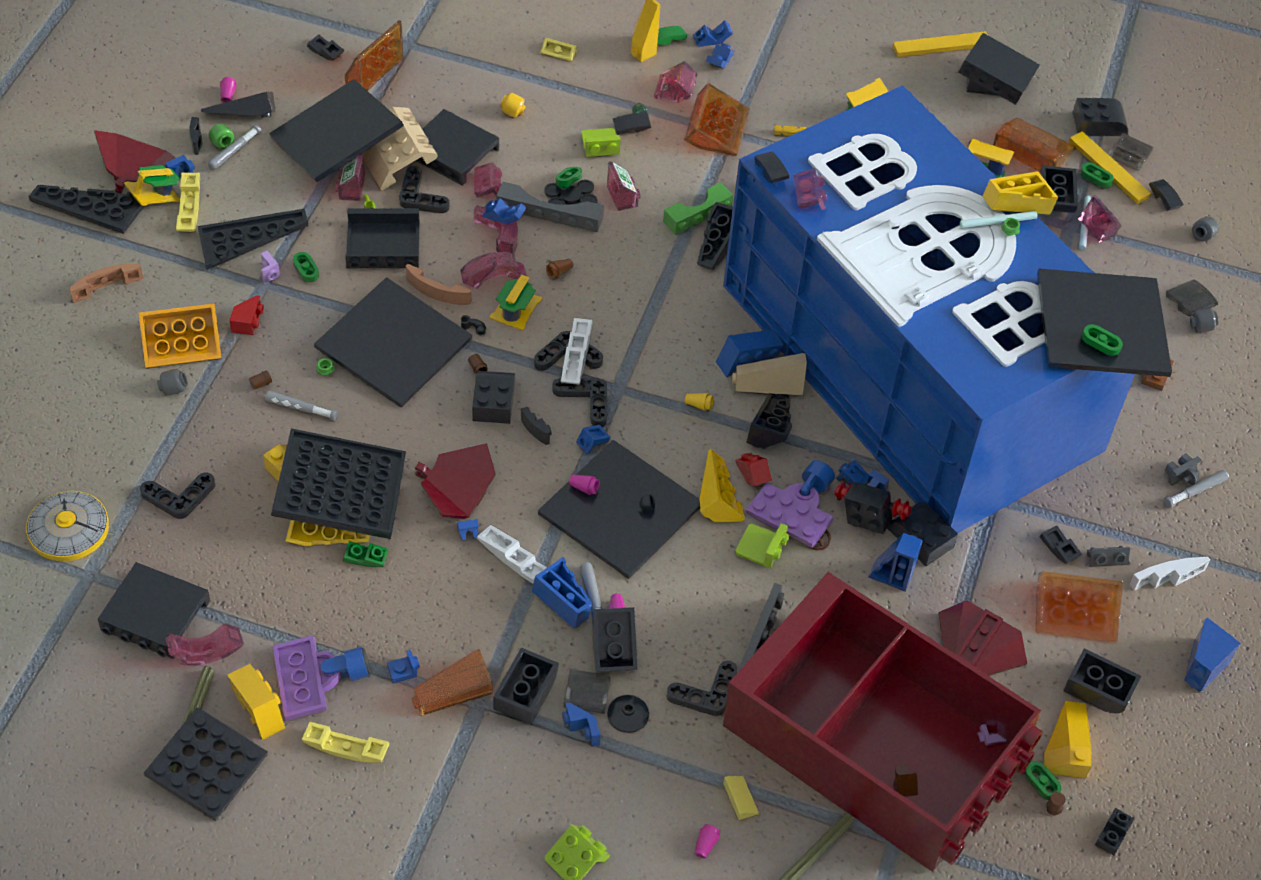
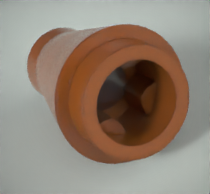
(558, 268)

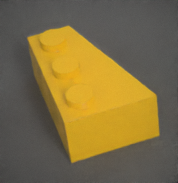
(1020, 194)
(257, 699)

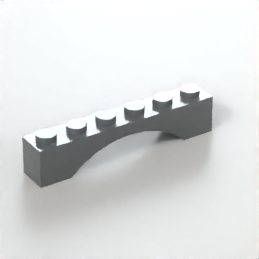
(581, 215)

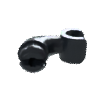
(478, 324)

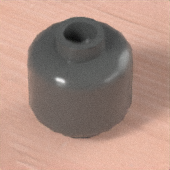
(1205, 228)
(1204, 320)
(172, 381)

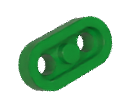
(1097, 175)
(568, 177)
(308, 269)
(1102, 340)
(1044, 781)

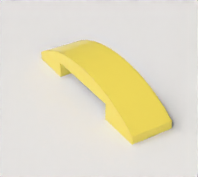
(188, 202)
(344, 746)

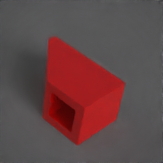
(246, 316)
(754, 469)

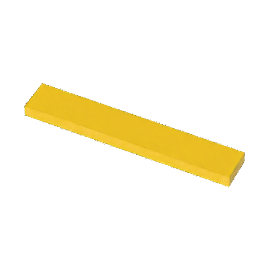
(936, 44)
(1098, 156)

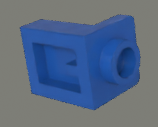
(180, 165)
(592, 436)
(852, 472)
(403, 668)

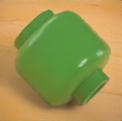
(221, 136)

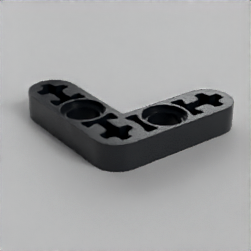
(412, 194)
(554, 357)
(589, 391)
(178, 501)
(708, 698)

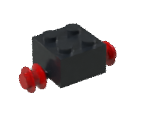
(870, 506)

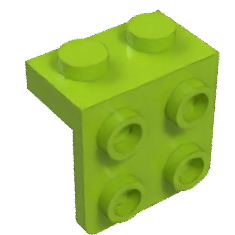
(601, 142)
(762, 545)
(576, 853)

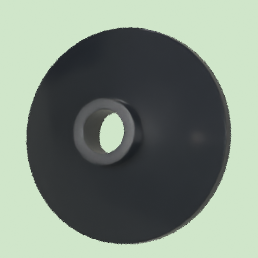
(628, 721)

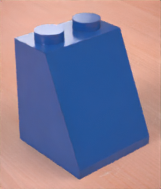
(1209, 655)

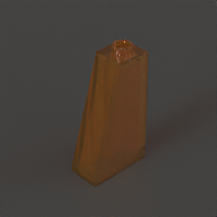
(455, 685)

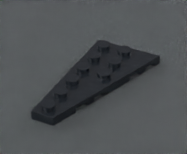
(96, 206)
(236, 237)

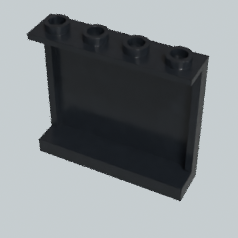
(999, 68)
(457, 145)
(382, 237)
(151, 607)

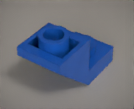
(707, 36)
(721, 55)
(500, 212)
(580, 719)

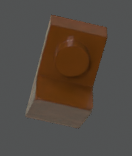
(905, 782)

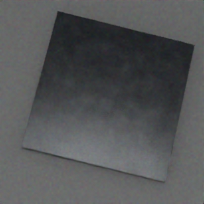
(336, 130)
(1116, 303)
(393, 341)
(339, 484)
(612, 520)

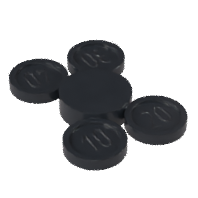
(572, 194)

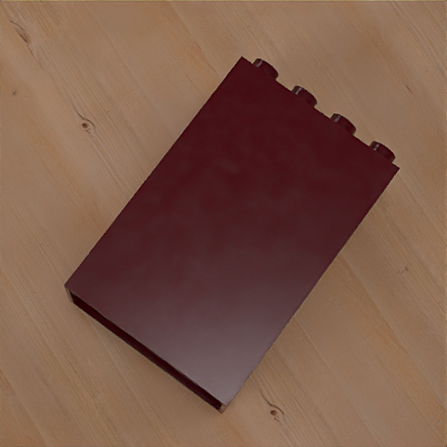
(858, 692)

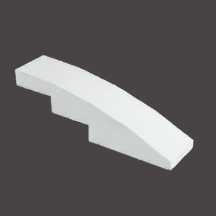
(576, 351)
(511, 553)
(1174, 571)

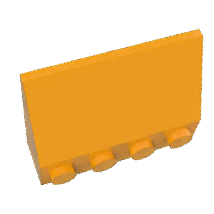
(180, 335)

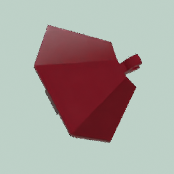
(125, 155)
(458, 480)
(981, 638)

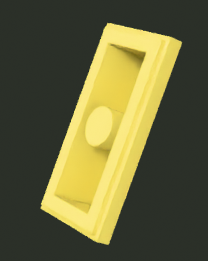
(558, 49)
(740, 797)

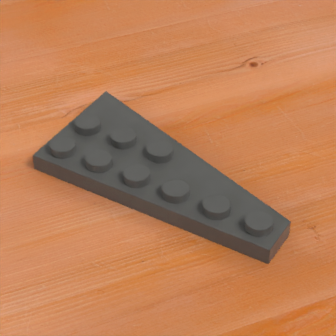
(766, 621)

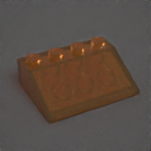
(377, 58)
(716, 122)
(1032, 144)
(1078, 605)

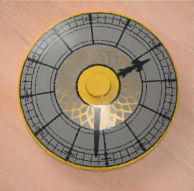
(67, 526)

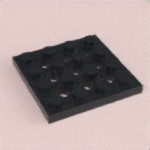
(208, 777)

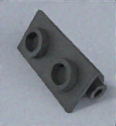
(1108, 556)

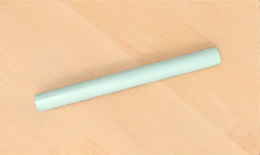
(997, 219)
(1083, 233)

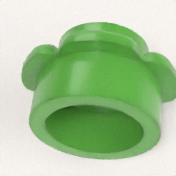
(1011, 226)
(325, 367)

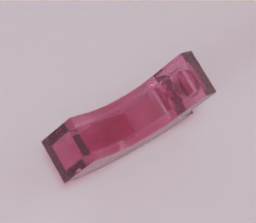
(508, 234)
(490, 265)
(206, 649)

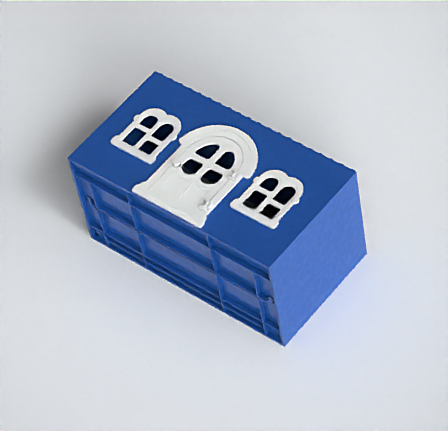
(910, 321)

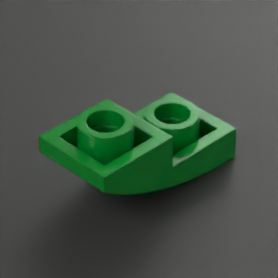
(670, 33)
(365, 556)

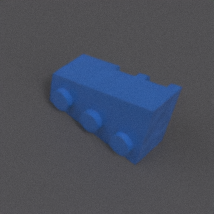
(748, 348)
(897, 562)
(562, 593)

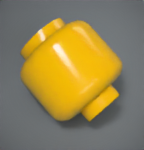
(513, 105)

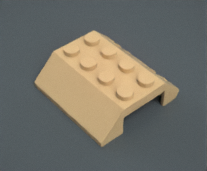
(398, 149)

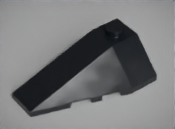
(253, 105)
(716, 236)
(771, 422)

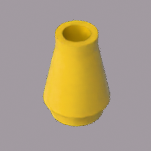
(700, 400)

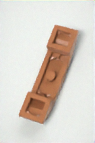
(104, 277)
(437, 291)

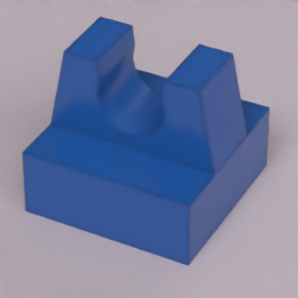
(877, 480)
(465, 526)

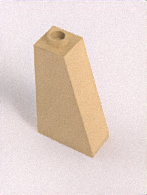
(773, 376)

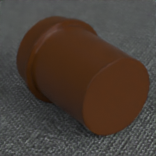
(477, 363)
(260, 380)
(1055, 803)

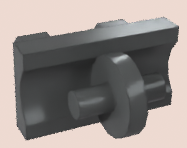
(1186, 472)

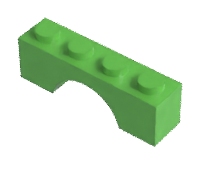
(682, 217)

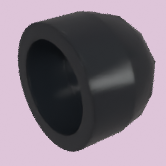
(647, 503)

